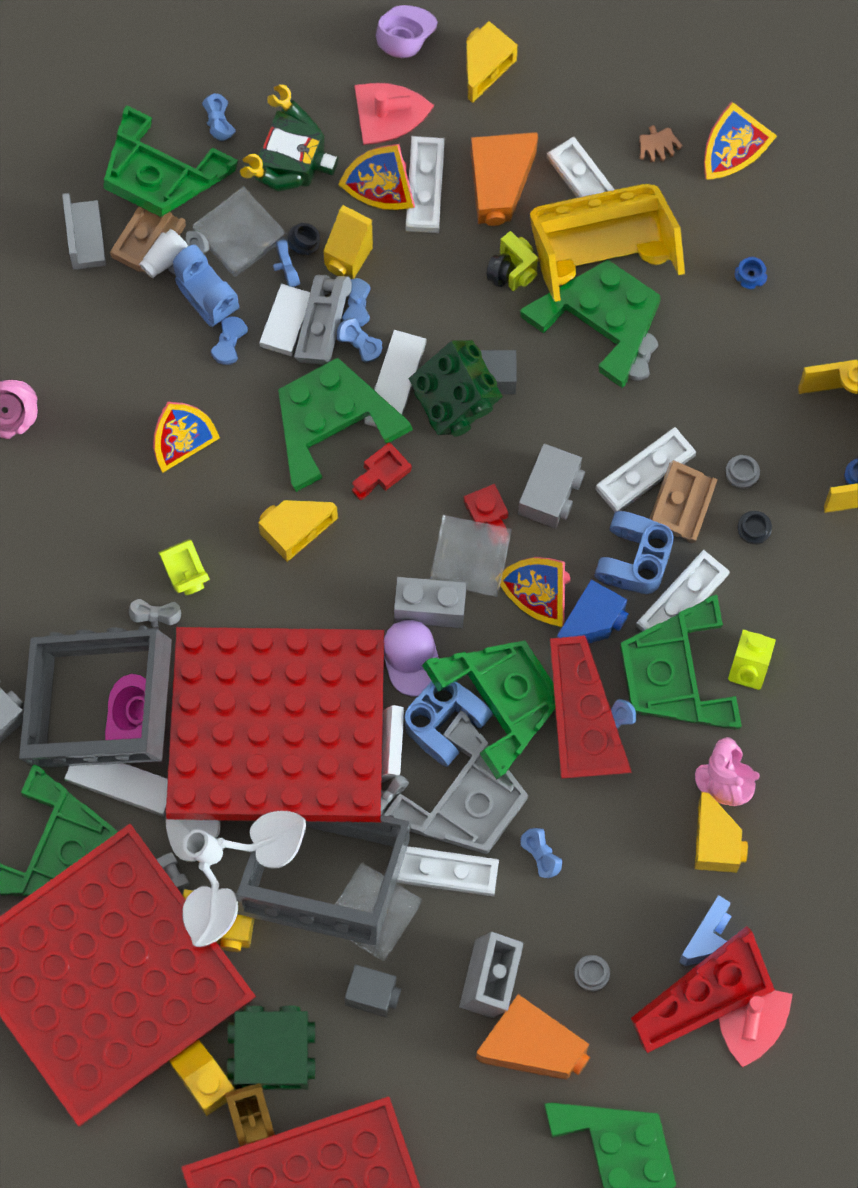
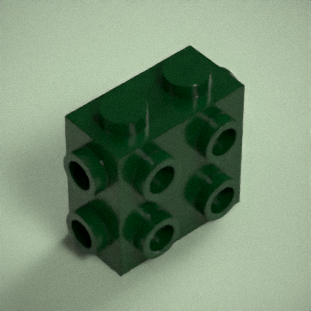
(455, 388)
(271, 1048)

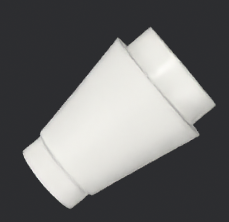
(162, 253)

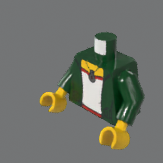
(290, 149)

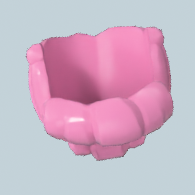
(21, 406)
(726, 776)

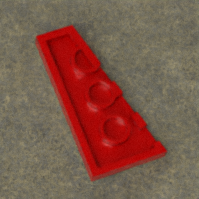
(584, 719)
(706, 992)

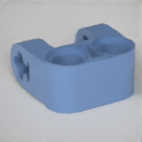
(203, 287)
(638, 530)
(438, 712)

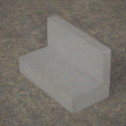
(84, 233)

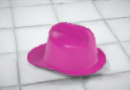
(126, 708)

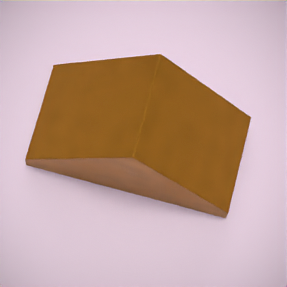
(249, 1114)

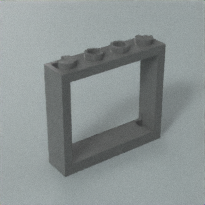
(39, 692)
(323, 916)

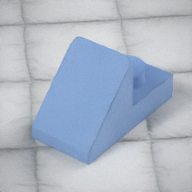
(704, 940)

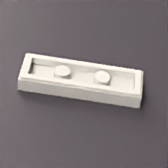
(578, 169)
(425, 184)
(399, 364)
(644, 470)
(689, 589)
(123, 784)
(449, 871)

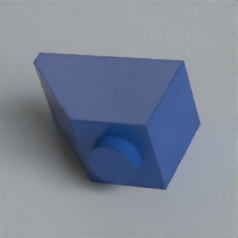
(596, 614)

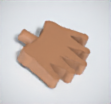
(658, 143)

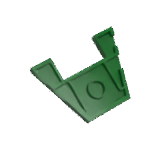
(153, 177)
(611, 305)
(325, 405)
(663, 674)
(511, 686)
(68, 836)
(625, 1143)

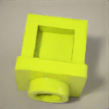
(523, 259)
(184, 567)
(751, 659)

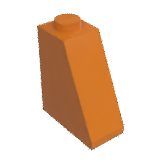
(500, 174)
(533, 1043)

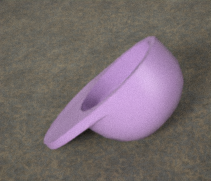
(404, 30)
(405, 650)

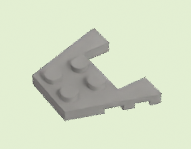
(474, 806)

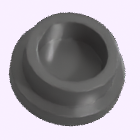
(742, 471)
(592, 973)

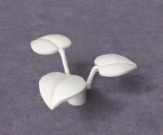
(212, 911)

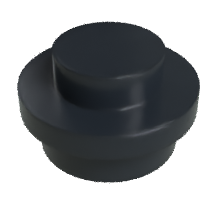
(303, 238)
(499, 269)
(754, 527)

